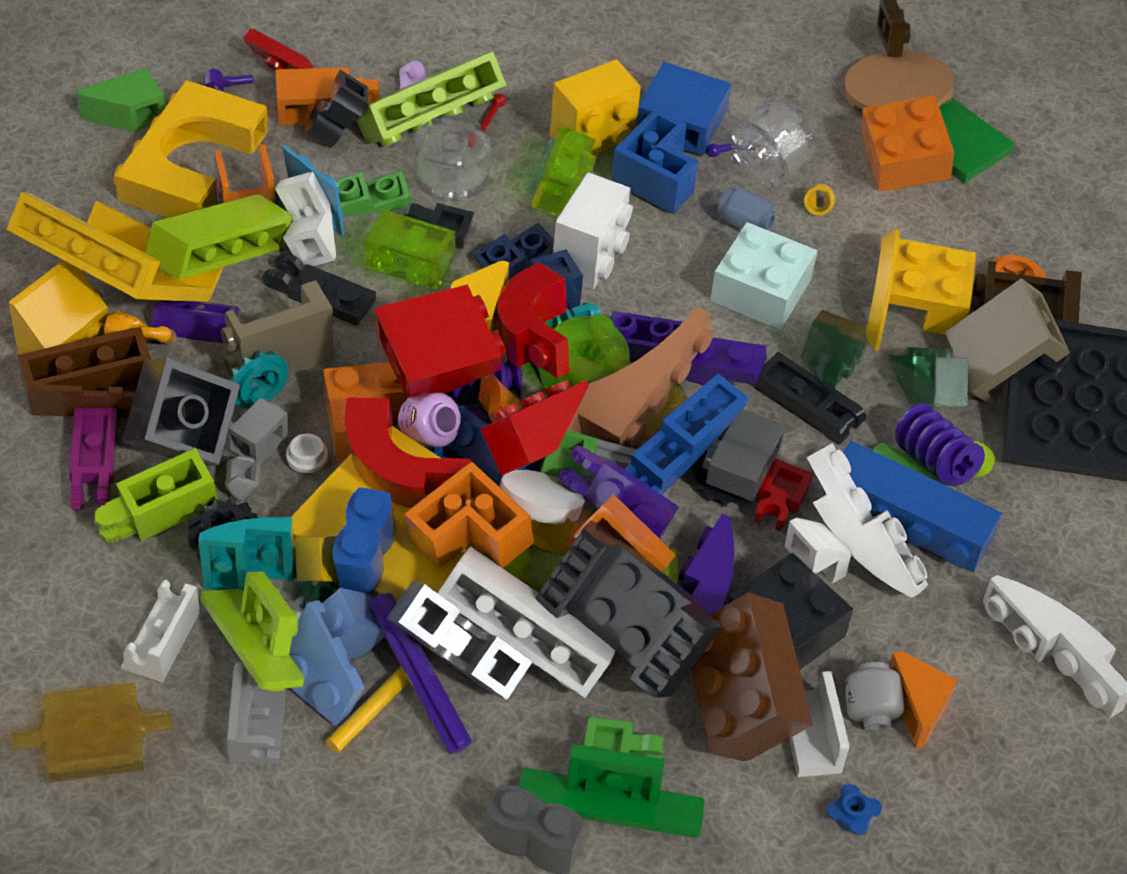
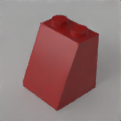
(438, 341)

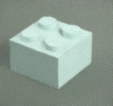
(763, 275)

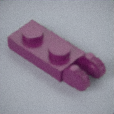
(93, 453)

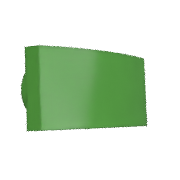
(373, 196)

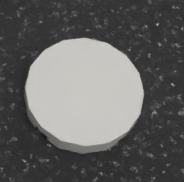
(542, 496)

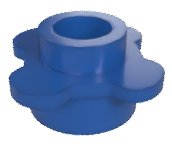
(850, 820)

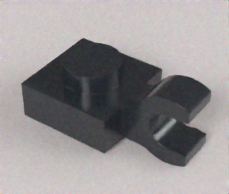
(446, 217)

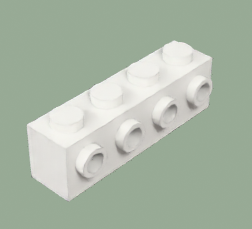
(512, 613)

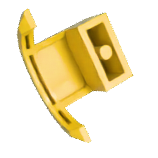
(922, 279)

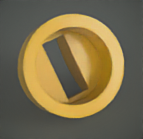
(811, 198)

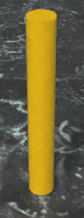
(367, 711)

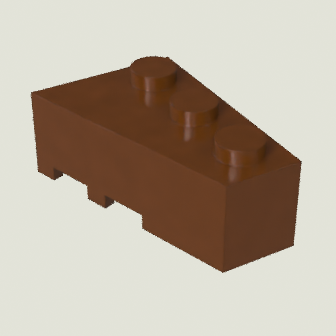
(85, 374)

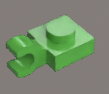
(619, 736)

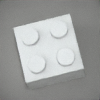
(594, 227)

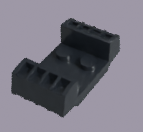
(630, 609)

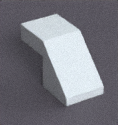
(312, 226)
(818, 548)

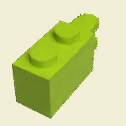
(157, 499)

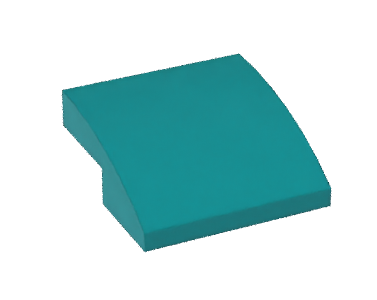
(245, 547)

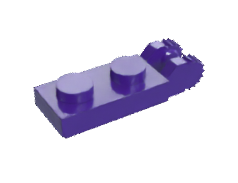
(611, 479)

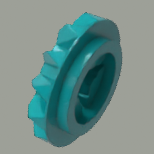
(267, 364)

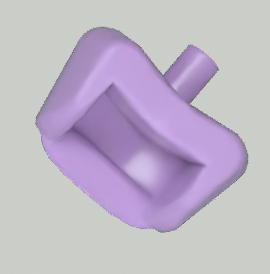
(411, 73)

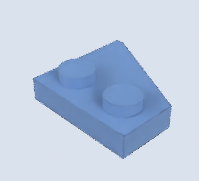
(329, 680)

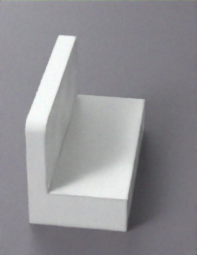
(824, 745)

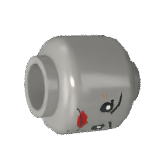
(874, 695)

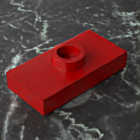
(275, 54)

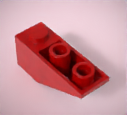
(536, 429)

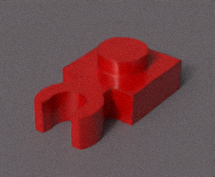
(782, 491)

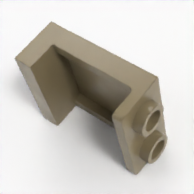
(297, 334)
(1005, 338)

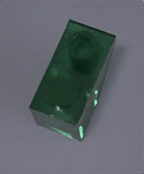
(833, 348)
(932, 376)

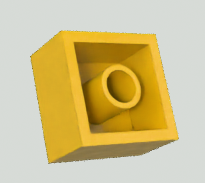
(597, 104)

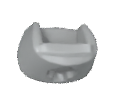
(242, 476)

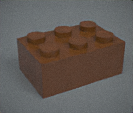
(750, 681)

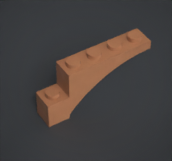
(623, 402)

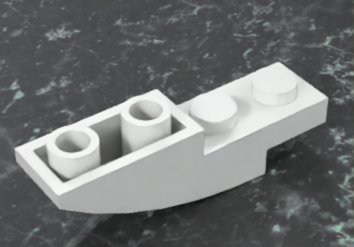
(872, 541)
(1052, 629)

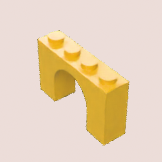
(190, 116)

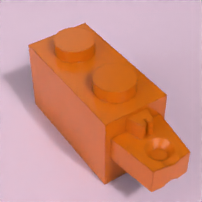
(303, 88)

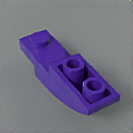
(729, 358)
(711, 571)

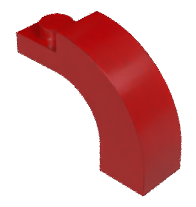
(523, 310)
(383, 463)

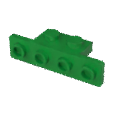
(618, 791)

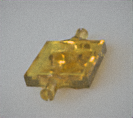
(92, 732)

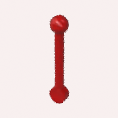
(498, 101)

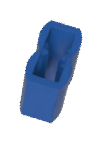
(364, 540)

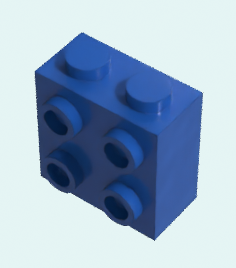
(691, 98)

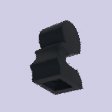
(331, 118)

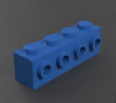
(928, 510)

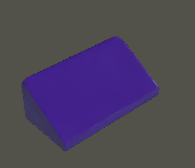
(192, 319)

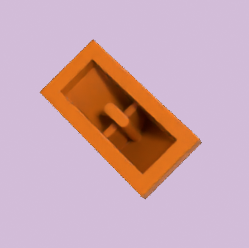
(925, 695)

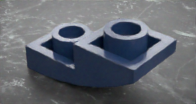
(518, 251)

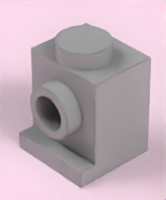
(257, 431)

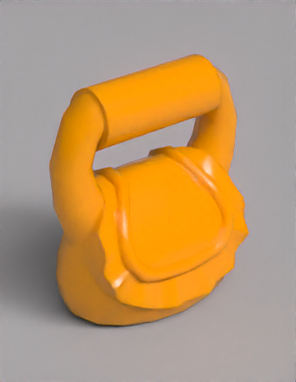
(122, 321)

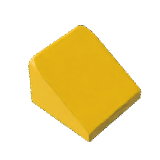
(315, 558)

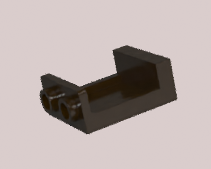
(1060, 295)

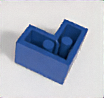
(654, 162)

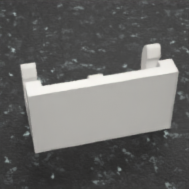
(162, 633)

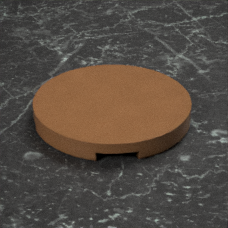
(889, 79)

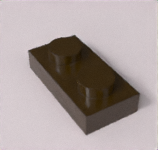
(892, 27)

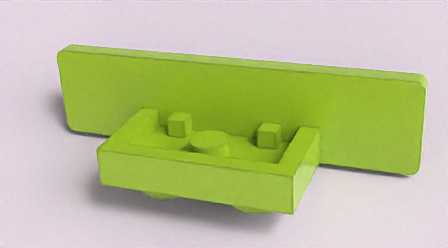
(258, 629)

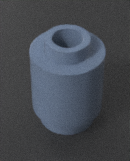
(743, 206)

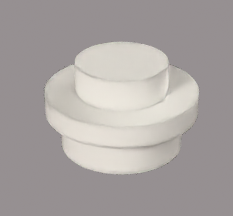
(307, 453)

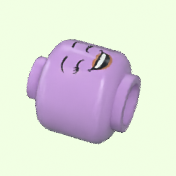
(430, 419)

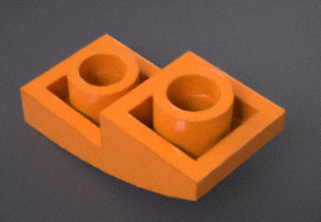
(495, 396)

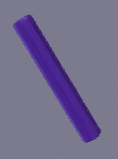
(422, 678)

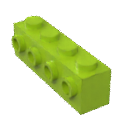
(431, 97)
(218, 236)

